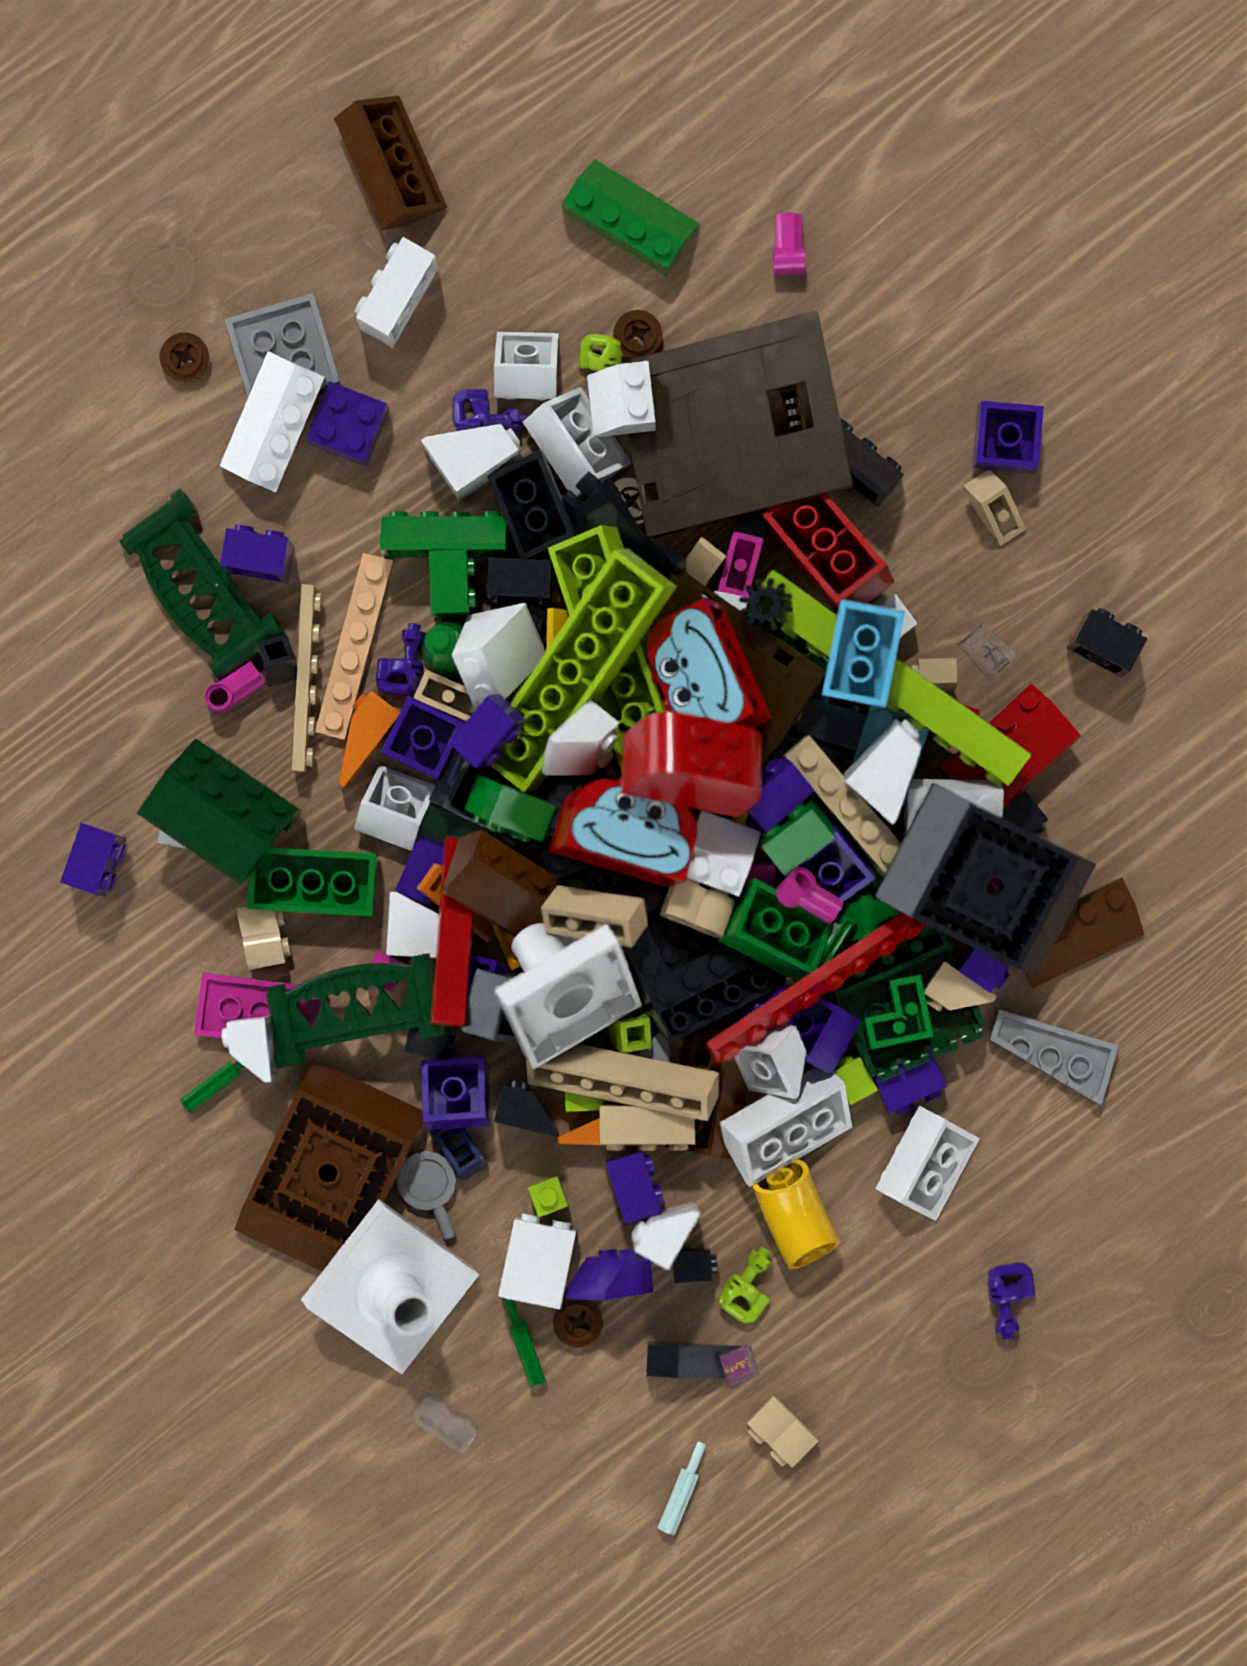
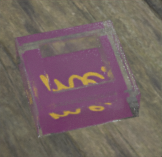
(739, 1365)

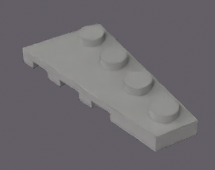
(1063, 1054)

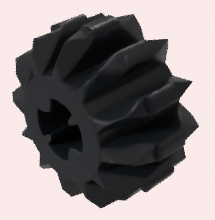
(775, 610)

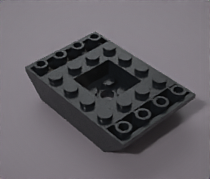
(952, 856)
(686, 981)

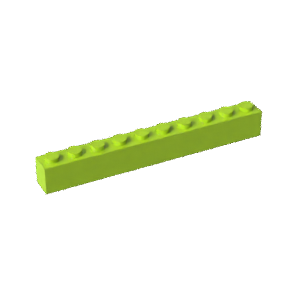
(911, 692)

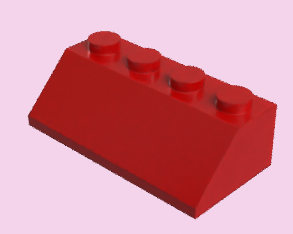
(1035, 726)

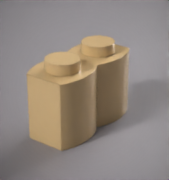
(938, 671)
(698, 907)
(263, 937)
(781, 1431)

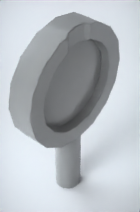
(427, 1184)

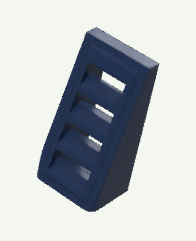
(470, 1168)

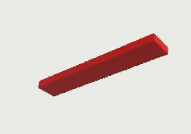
(451, 953)

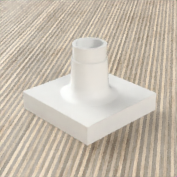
(565, 990)
(389, 1287)

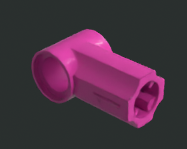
(788, 254)
(237, 686)
(801, 890)

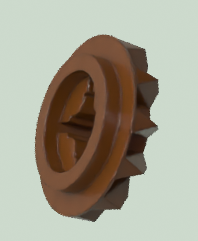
(643, 321)
(181, 343)
(583, 1336)

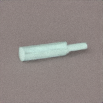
(681, 1493)

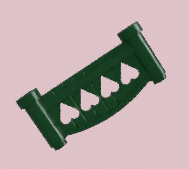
(172, 527)
(296, 1034)

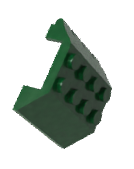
(217, 810)
(868, 995)

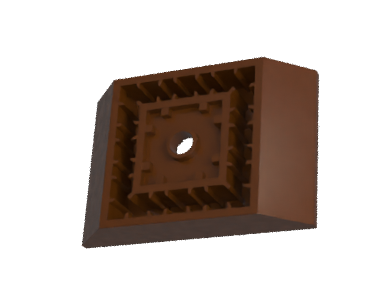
(337, 1124)

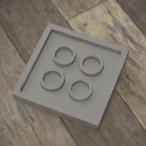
(286, 329)

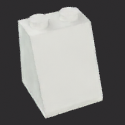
(472, 455)
(497, 651)
(886, 768)
(411, 928)
(537, 1261)

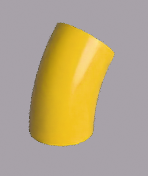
(796, 1215)

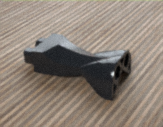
(606, 507)

